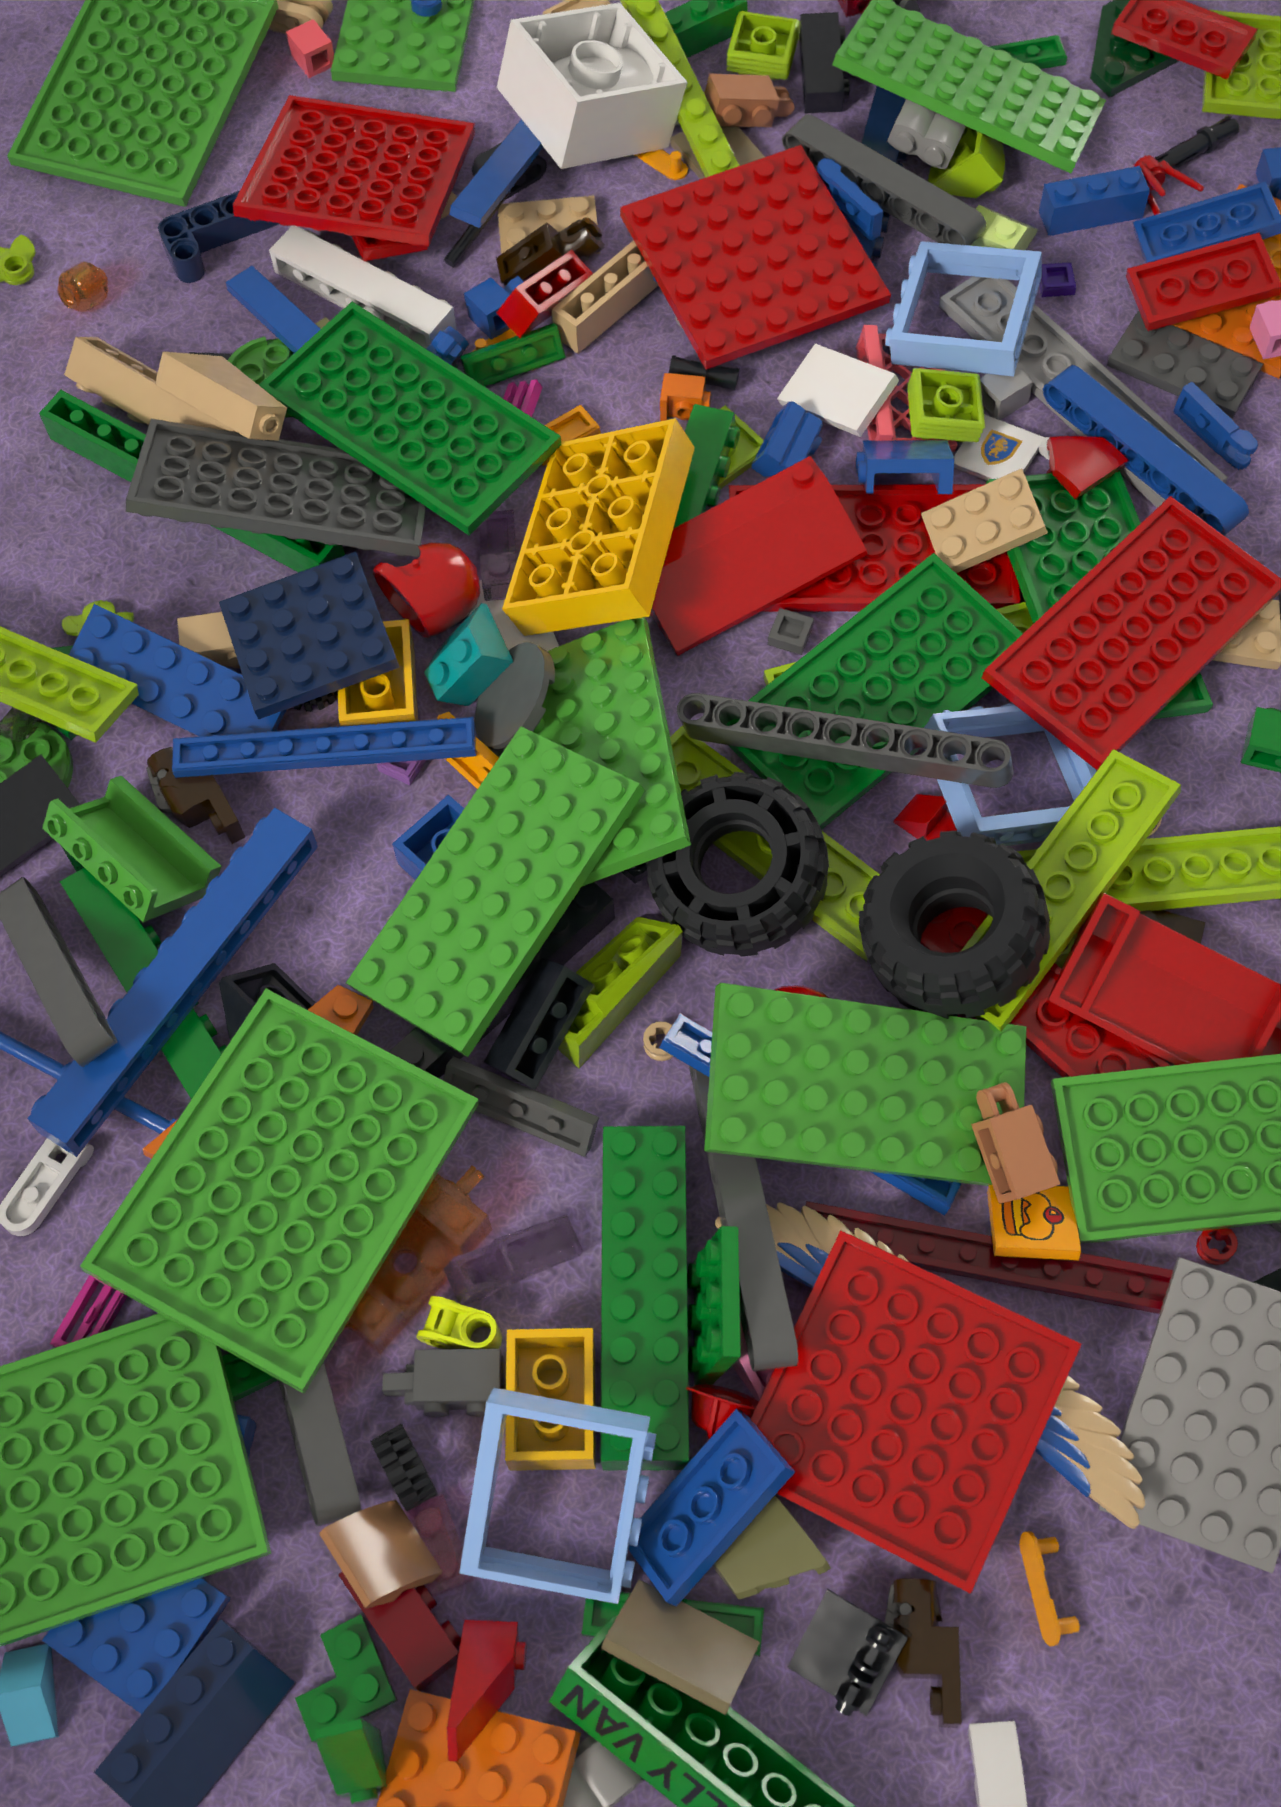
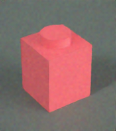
(311, 48)

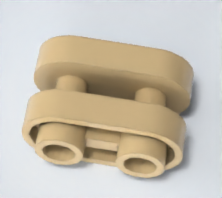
(297, 12)

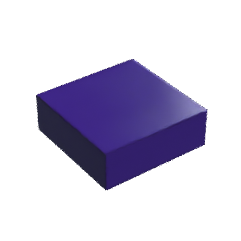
(1057, 280)

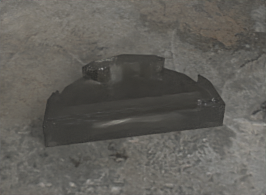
(18, 725)

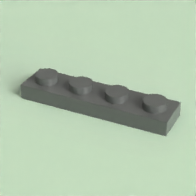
(524, 1107)

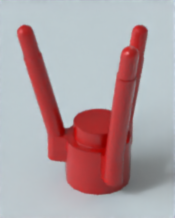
(1155, 177)

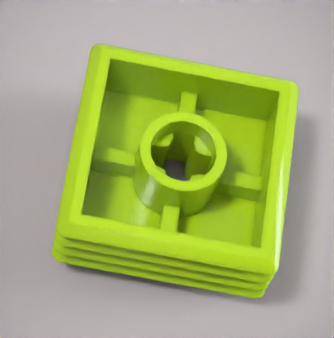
(763, 45)
(945, 405)

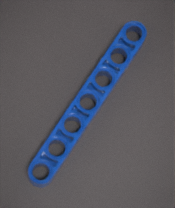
(1148, 451)

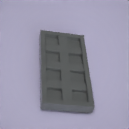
(1177, 357)

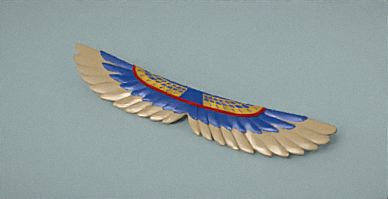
(1076, 1438)

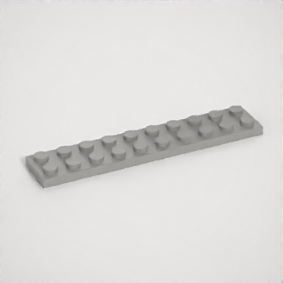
(983, 311)

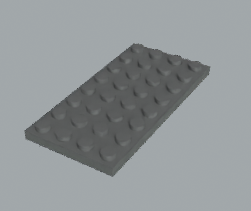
(271, 489)

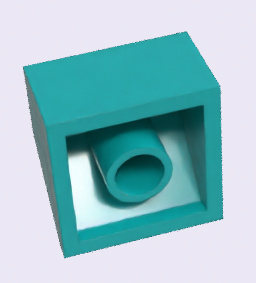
(468, 660)

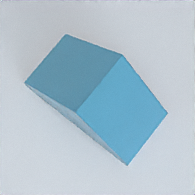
(28, 1695)

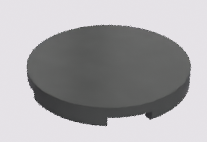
(515, 696)

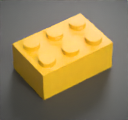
(389, 695)
(557, 1367)

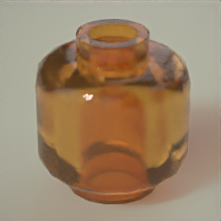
(82, 286)

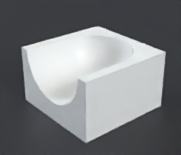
(590, 84)

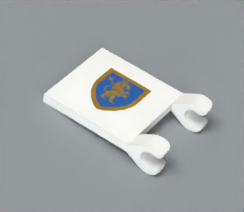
(999, 450)

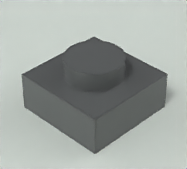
(790, 631)

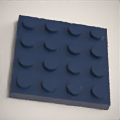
(308, 635)

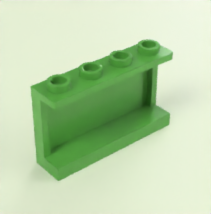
(133, 850)

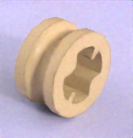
(650, 1036)

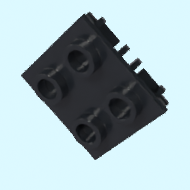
(847, 1653)

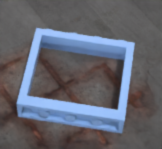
(962, 353)
(1014, 827)
(540, 1571)

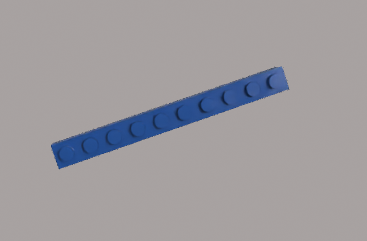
(175, 980)

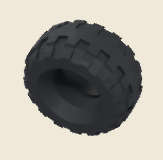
(947, 876)
(778, 902)

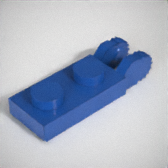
(853, 203)
(1215, 427)

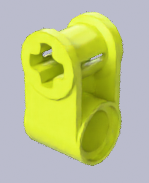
(452, 1325)

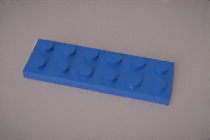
(170, 678)

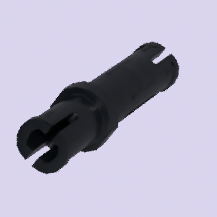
(1203, 142)

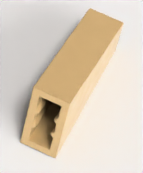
(222, 393)

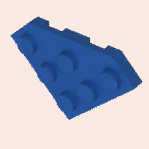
(143, 1642)

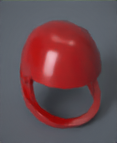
(437, 585)

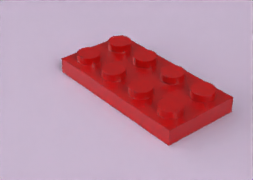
(1186, 33)
(1203, 281)

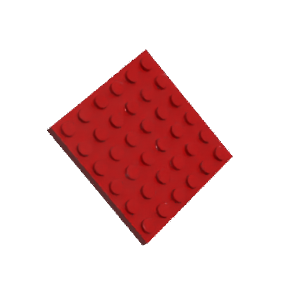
(355, 170)
(754, 256)
(911, 1408)

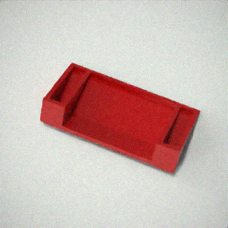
(752, 554)
(1166, 990)

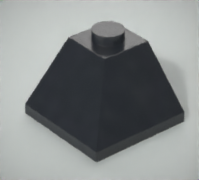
(244, 989)

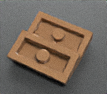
(380, 1553)

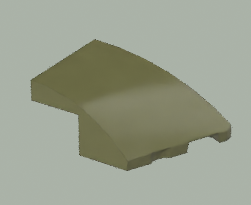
(768, 1553)

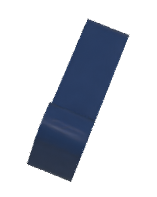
(203, 229)

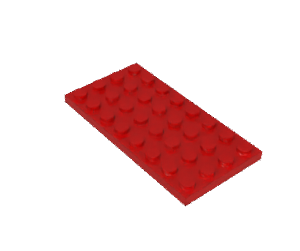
(895, 544)
(1133, 632)

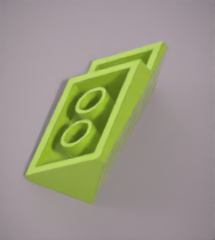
(621, 978)

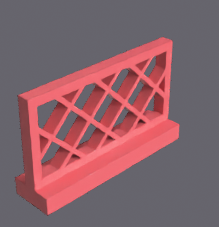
(883, 426)

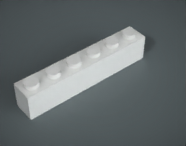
(346, 278)

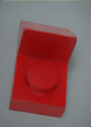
(925, 817)

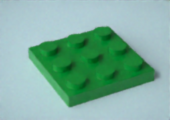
(715, 1307)

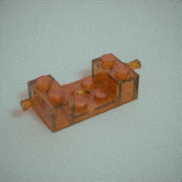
(438, 1230)

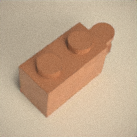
(747, 100)
(1013, 1145)

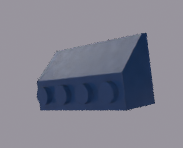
(196, 1723)

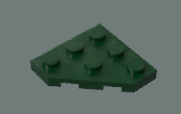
(1121, 62)

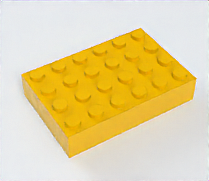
(600, 529)

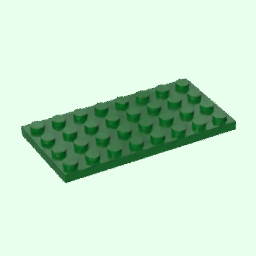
(411, 417)
(1076, 541)
(891, 663)

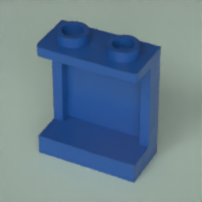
(906, 457)

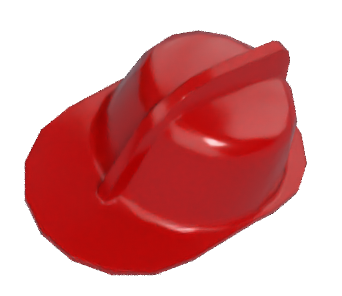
(715, 1404)

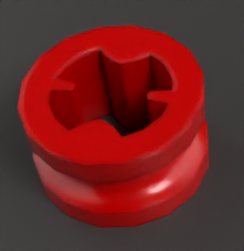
(1212, 1255)

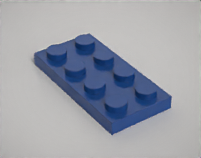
(1209, 223)
(708, 1506)

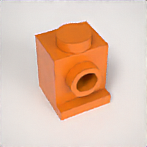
(680, 394)

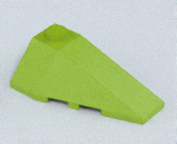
(974, 167)

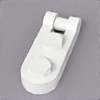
(40, 1188)

